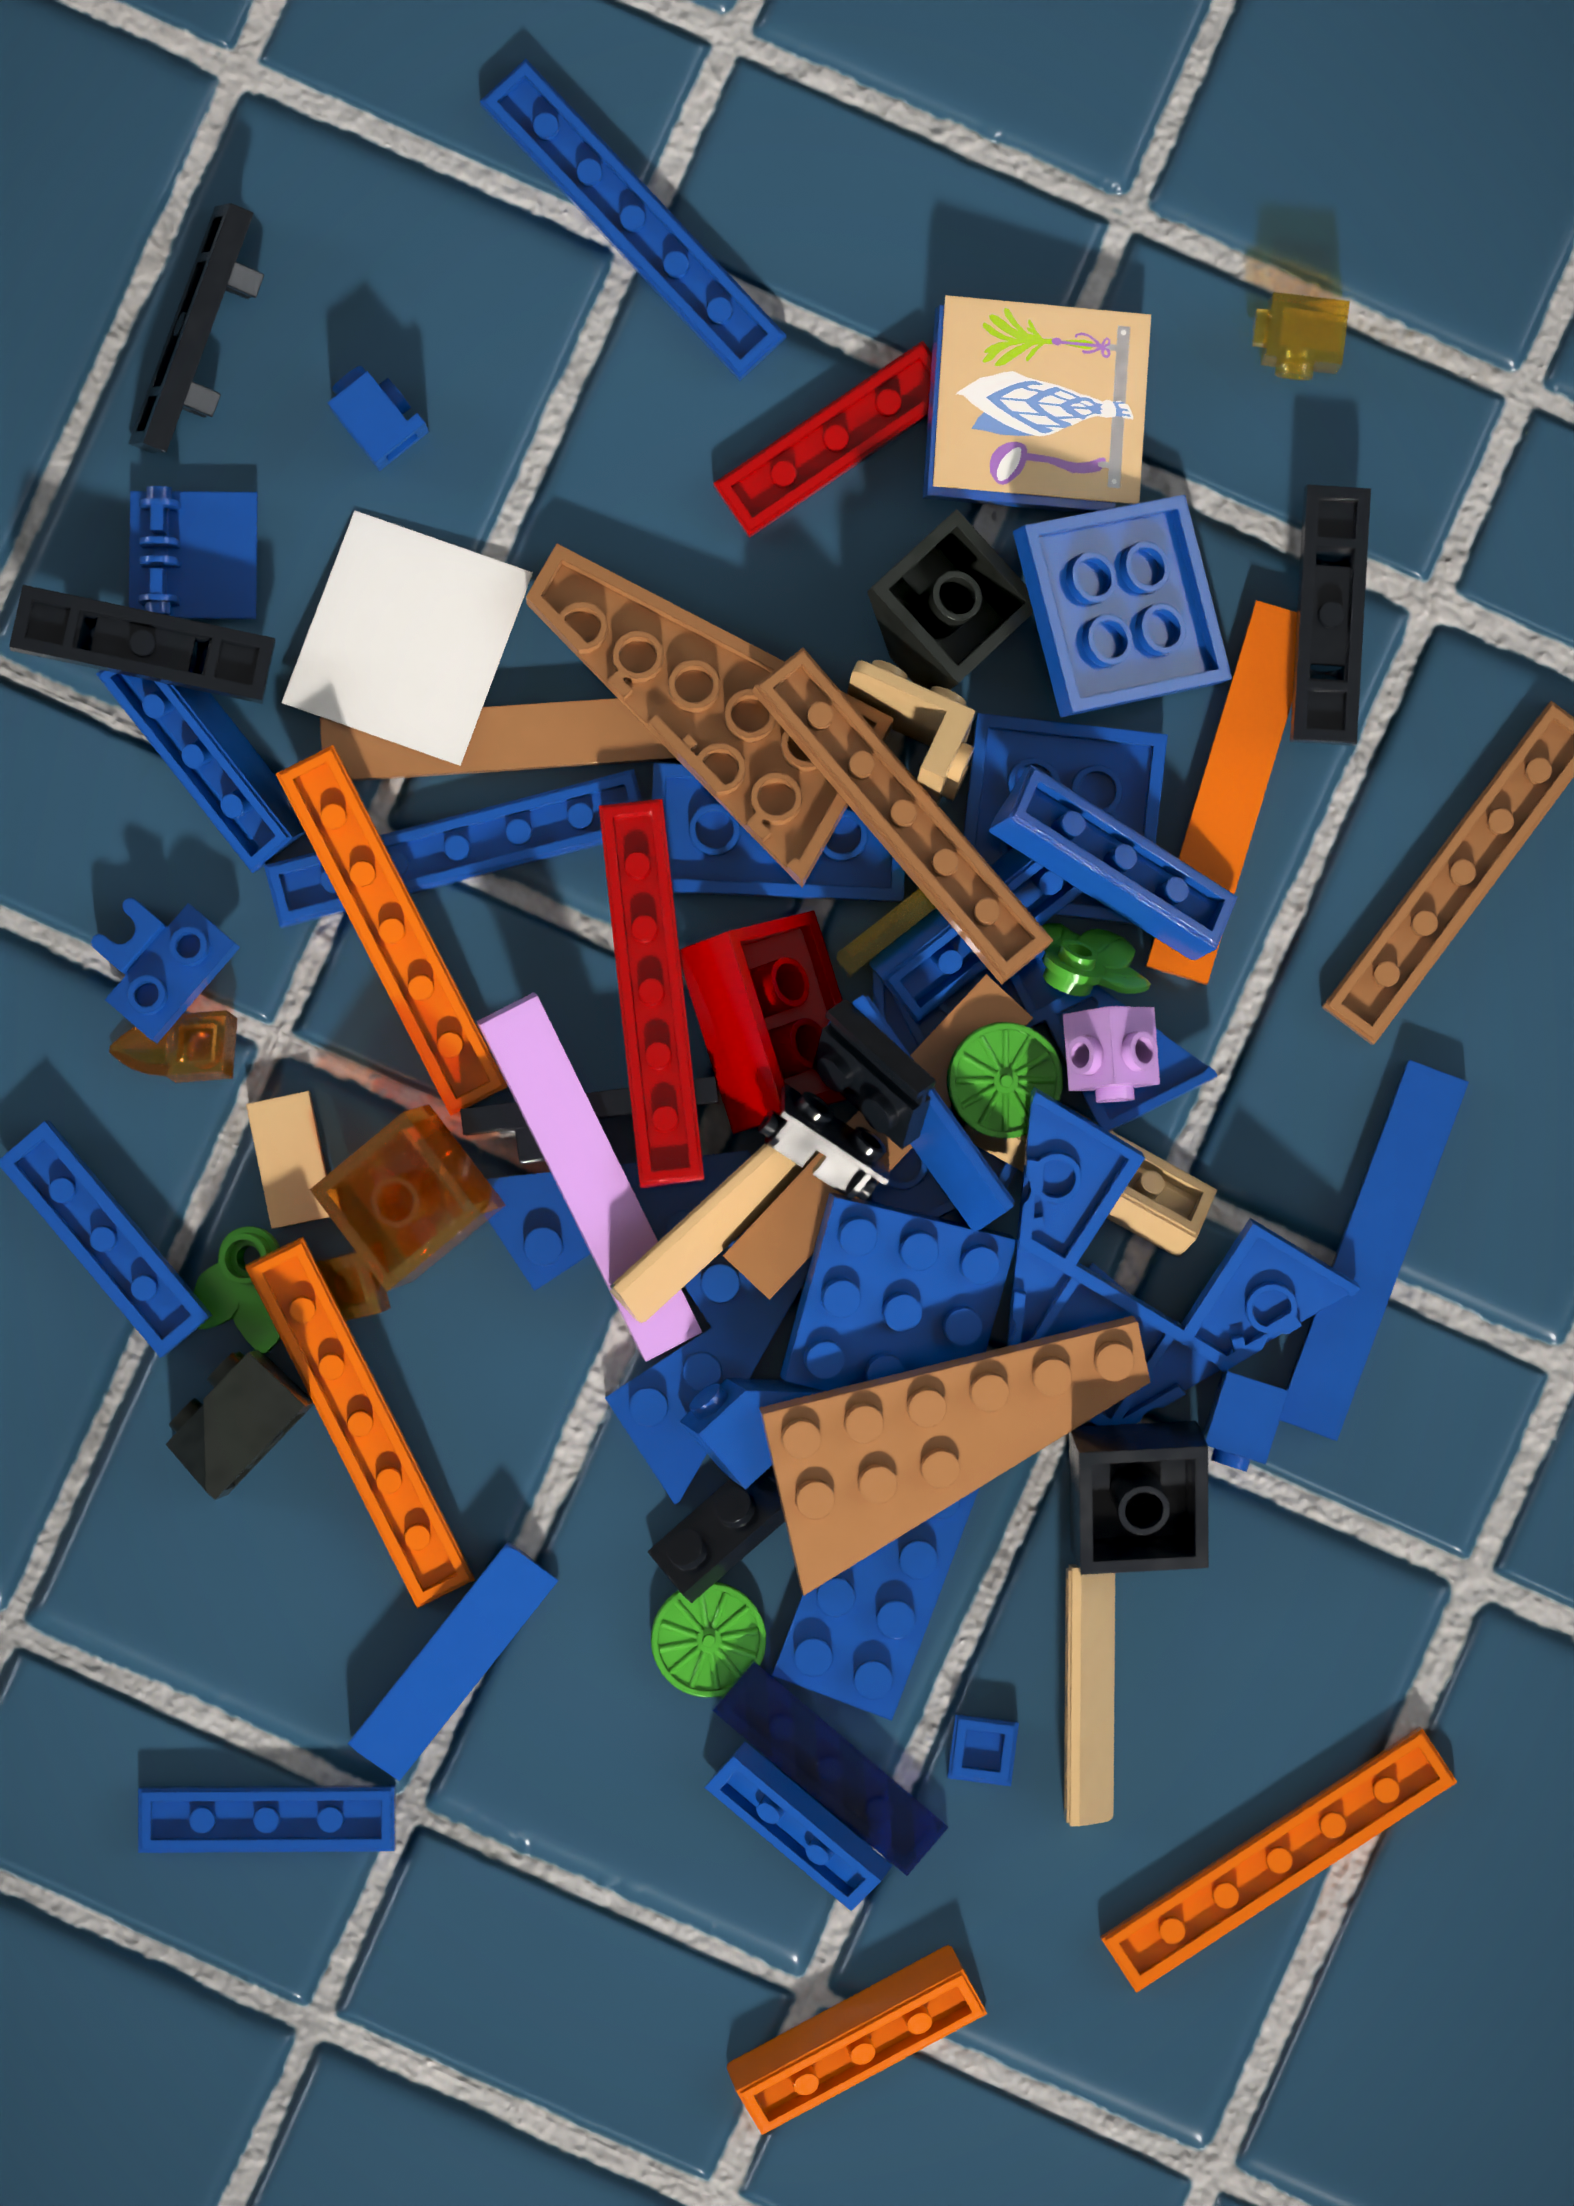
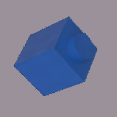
(1243, 1420)

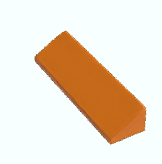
(855, 2039)

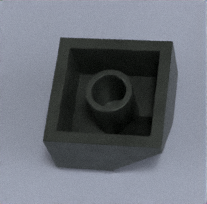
(948, 604)
(238, 1422)

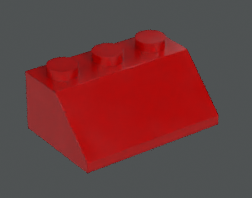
(763, 1011)

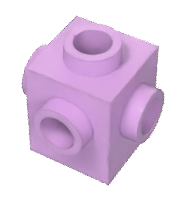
(1111, 1051)

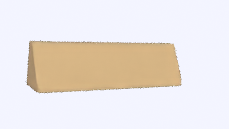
(1157, 1205)
(704, 1232)
(1089, 1697)

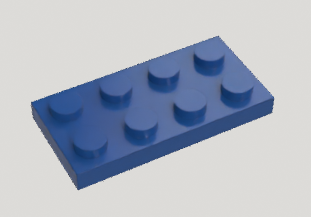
(719, 857)
(867, 1623)

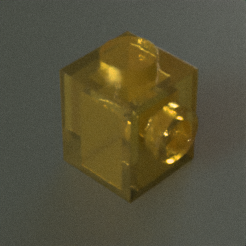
(1301, 335)

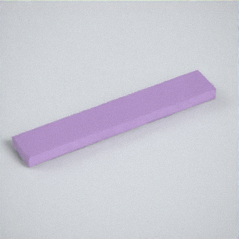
(581, 1161)

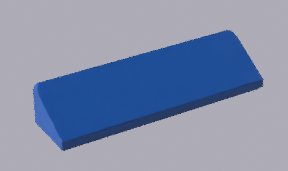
(212, 764)
(1114, 864)
(934, 960)
(950, 1152)
(453, 1661)

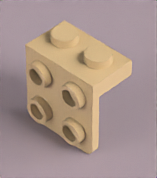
(929, 716)

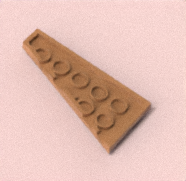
(697, 698)
(904, 1446)

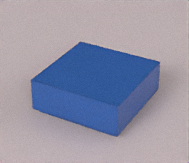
(982, 1749)

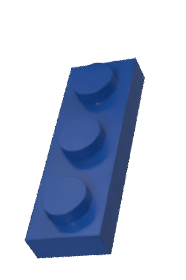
(798, 1826)

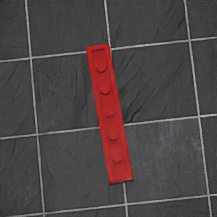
(651, 993)

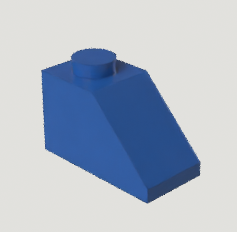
(730, 1426)

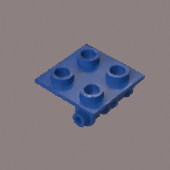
(193, 553)

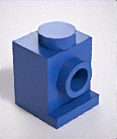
(375, 416)

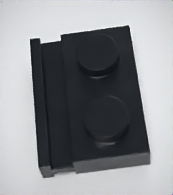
(873, 1074)

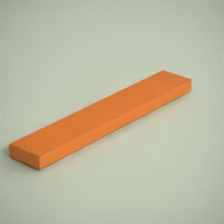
(1237, 767)
(391, 929)
(360, 1422)
(1278, 1859)

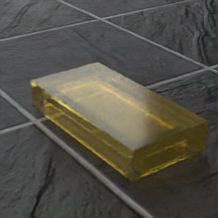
(884, 933)

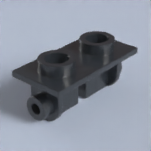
(851, 1158)

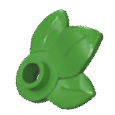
(1094, 958)
(231, 1293)

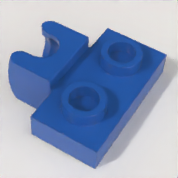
(163, 965)

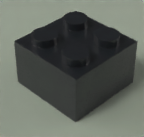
(1139, 1497)

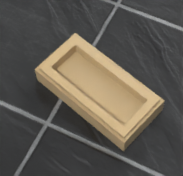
(288, 1157)

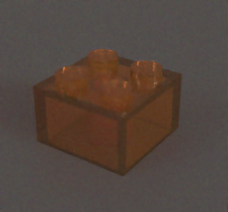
(407, 1197)

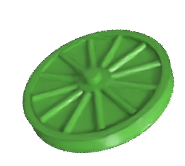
(995, 1074)
(708, 1641)

